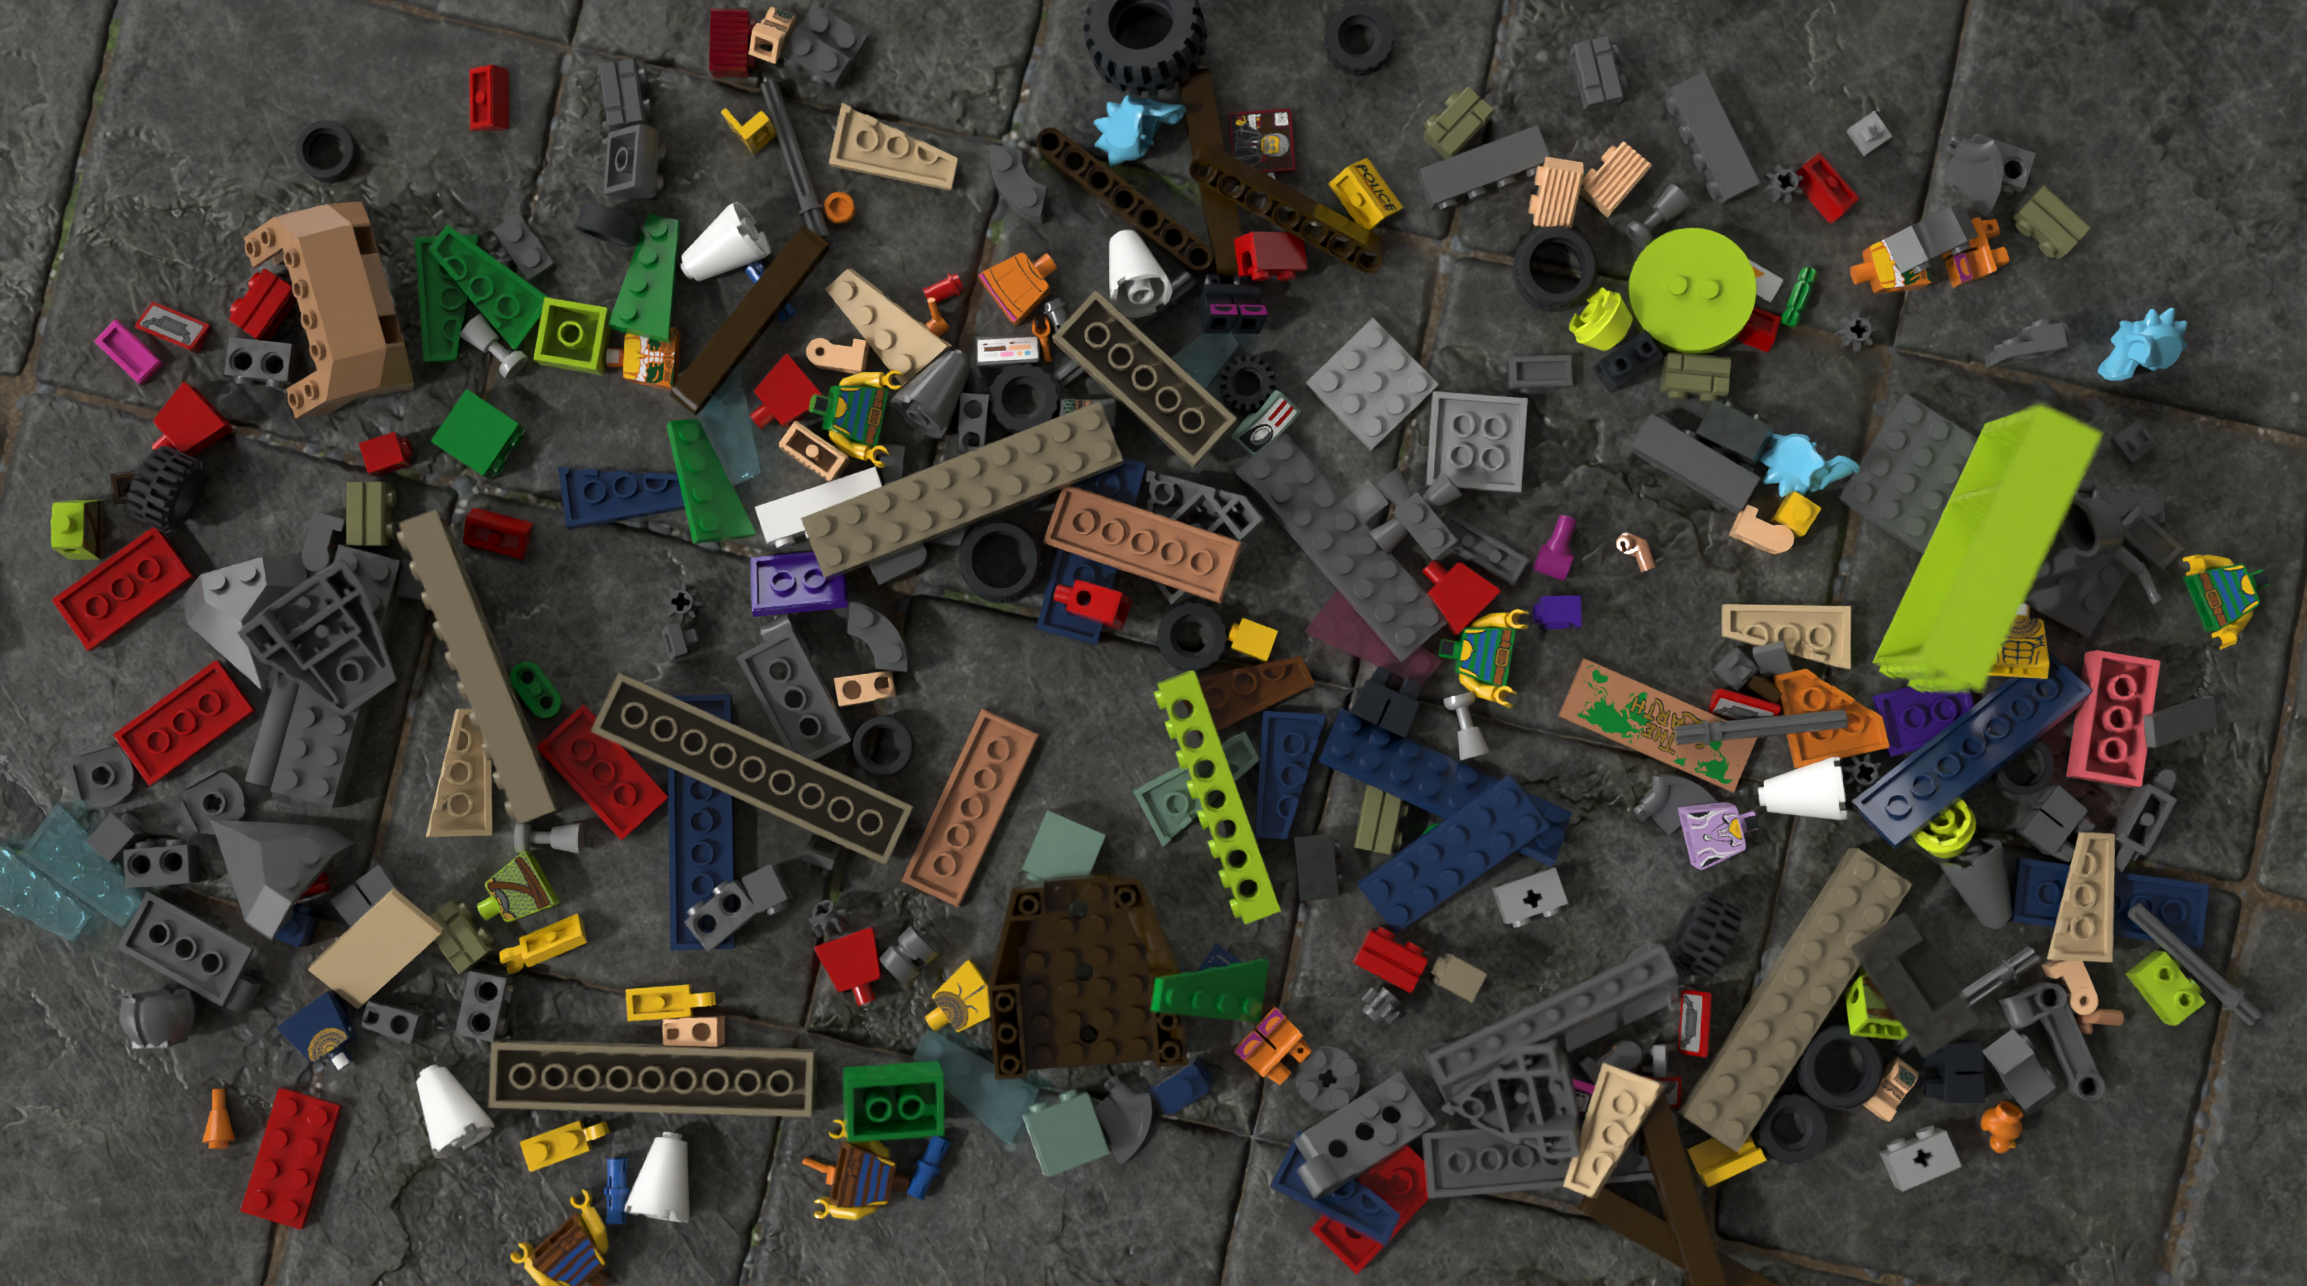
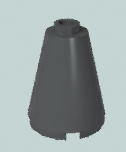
(934, 393)
(1982, 881)

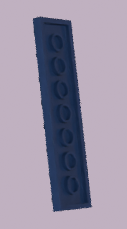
(1969, 752)
(1425, 777)
(699, 840)

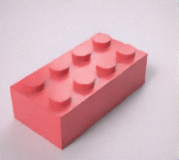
(2109, 726)

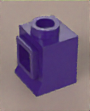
(1558, 612)

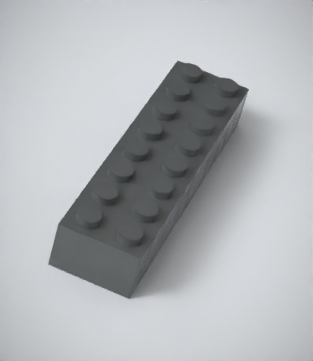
(319, 740)

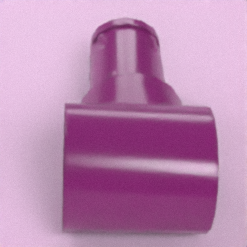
(1555, 556)

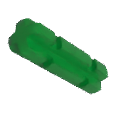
(1799, 297)

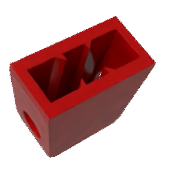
(784, 395)
(190, 422)
(1458, 593)
(1105, 607)
(853, 963)

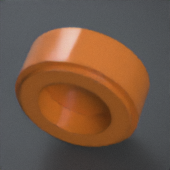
(839, 208)

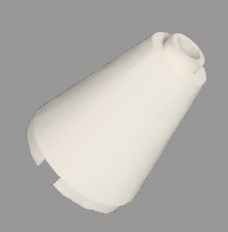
(725, 245)
(1135, 276)
(1807, 791)
(450, 1112)
(663, 1181)

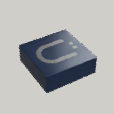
(1218, 958)

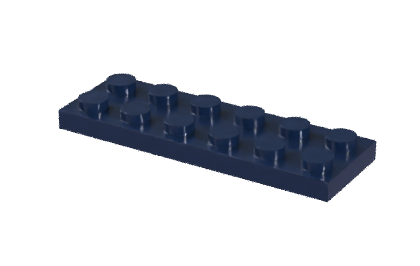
(1117, 484)
(1453, 853)
(2175, 903)

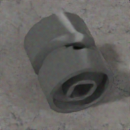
(908, 956)

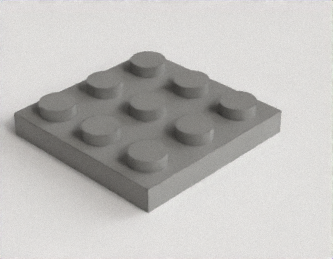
(1371, 384)
(1477, 441)

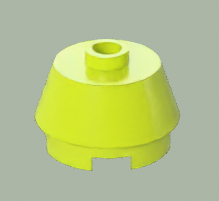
(1602, 321)
(1949, 832)

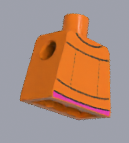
(1018, 284)

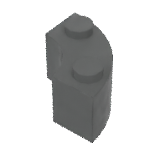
(1015, 185)
(1930, 238)
(882, 637)
(2019, 1073)

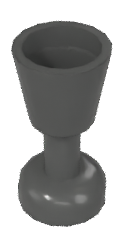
(1667, 207)

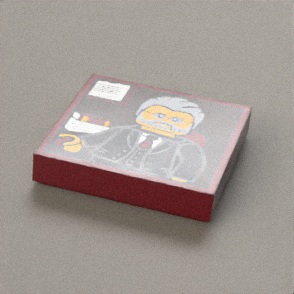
(1263, 139)

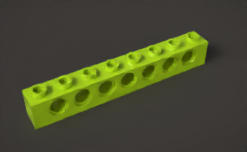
(1263, 899)

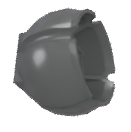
(158, 1017)

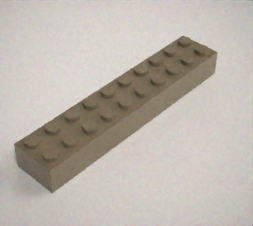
(962, 491)
(479, 665)
(751, 768)
(1792, 999)
(653, 1078)

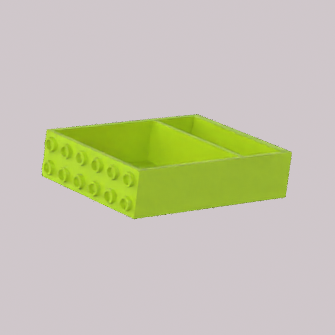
(1986, 551)

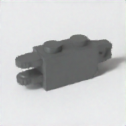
(2143, 817)

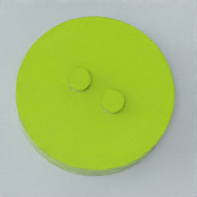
(1691, 291)

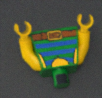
(855, 413)
(2223, 594)
(1485, 654)

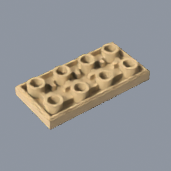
(375, 948)

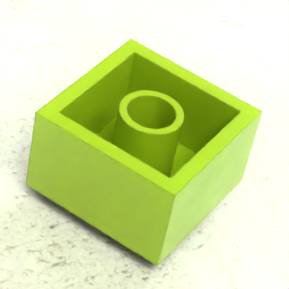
(573, 336)

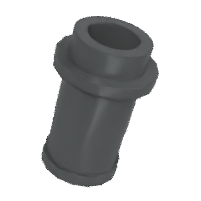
(1056, 312)

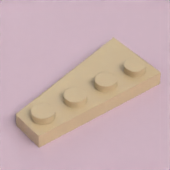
(879, 150)
(886, 326)
(1808, 631)
(464, 785)
(2087, 905)
(1611, 1122)

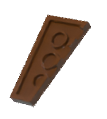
(1251, 689)

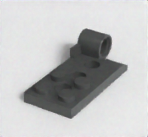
(787, 645)
(224, 986)
(1325, 1173)

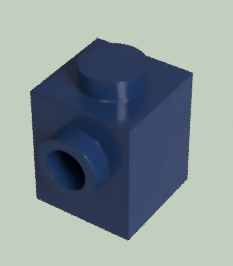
(301, 927)

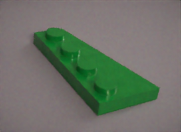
(494, 289)
(647, 291)
(440, 303)
(707, 494)
(1219, 993)

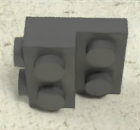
(823, 48)
(2033, 343)

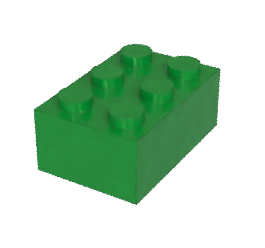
(893, 1101)

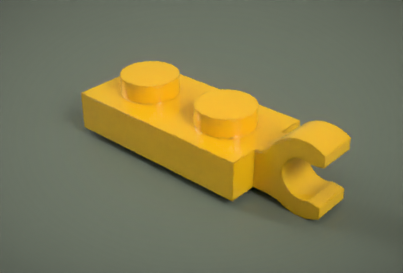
(545, 944)
(665, 1002)
(560, 1143)

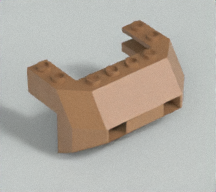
(340, 304)

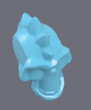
(1132, 125)
(2149, 342)
(1799, 466)

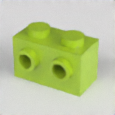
(2166, 987)

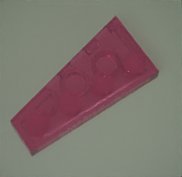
(1346, 630)

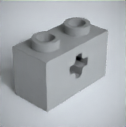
(1543, 883)
(1936, 1161)

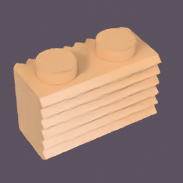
(1615, 178)
(1557, 192)
(814, 452)

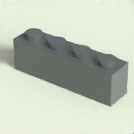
(1711, 139)
(1483, 168)
(1693, 462)

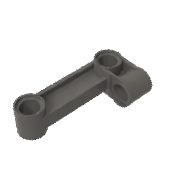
(2026, 1007)

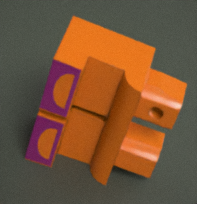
(1980, 260)
(1263, 1056)

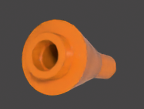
(218, 1128)

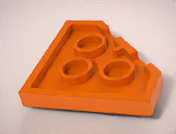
(1807, 693)

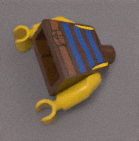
(861, 1179)
(572, 1252)

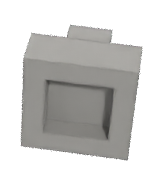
(1869, 133)

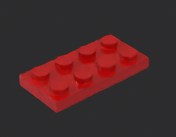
(123, 588)
(184, 722)
(603, 773)
(291, 1158)
(1400, 1184)

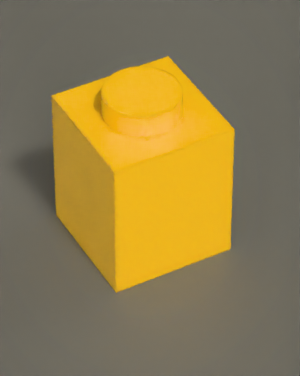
(1796, 513)
(1252, 639)

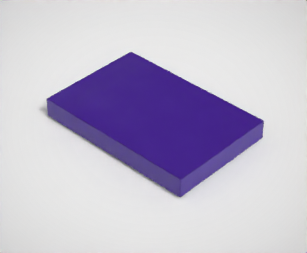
(793, 585)
(1917, 717)

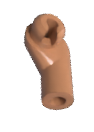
(1637, 548)
(2099, 1016)

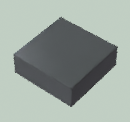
(1773, 659)

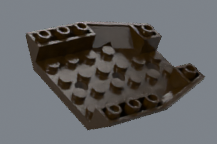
(1043, 1004)

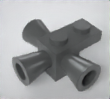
(1416, 514)

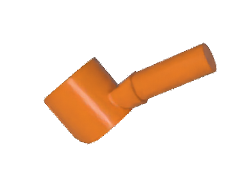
(937, 323)
(1043, 337)
(829, 1169)

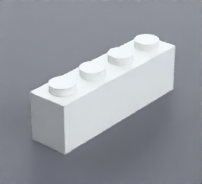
(783, 516)

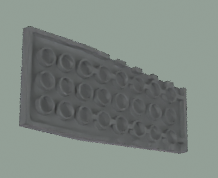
(1909, 482)

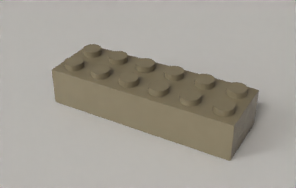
(1144, 379)

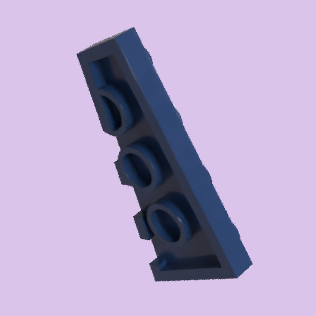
(607, 497)
(1284, 762)
(1349, 1205)

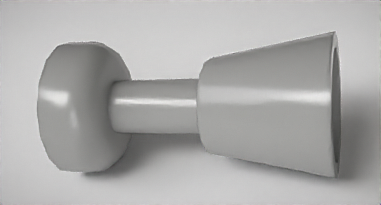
(481, 335)
(1470, 738)
(563, 837)

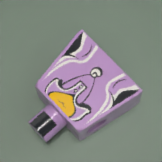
(1714, 832)

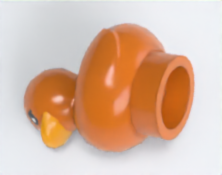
(2003, 1124)

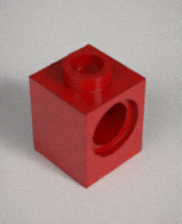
(386, 453)

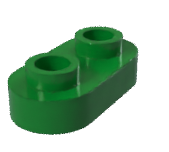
(537, 690)

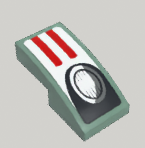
(1266, 425)

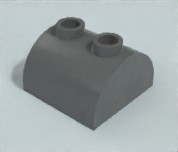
(634, 162)

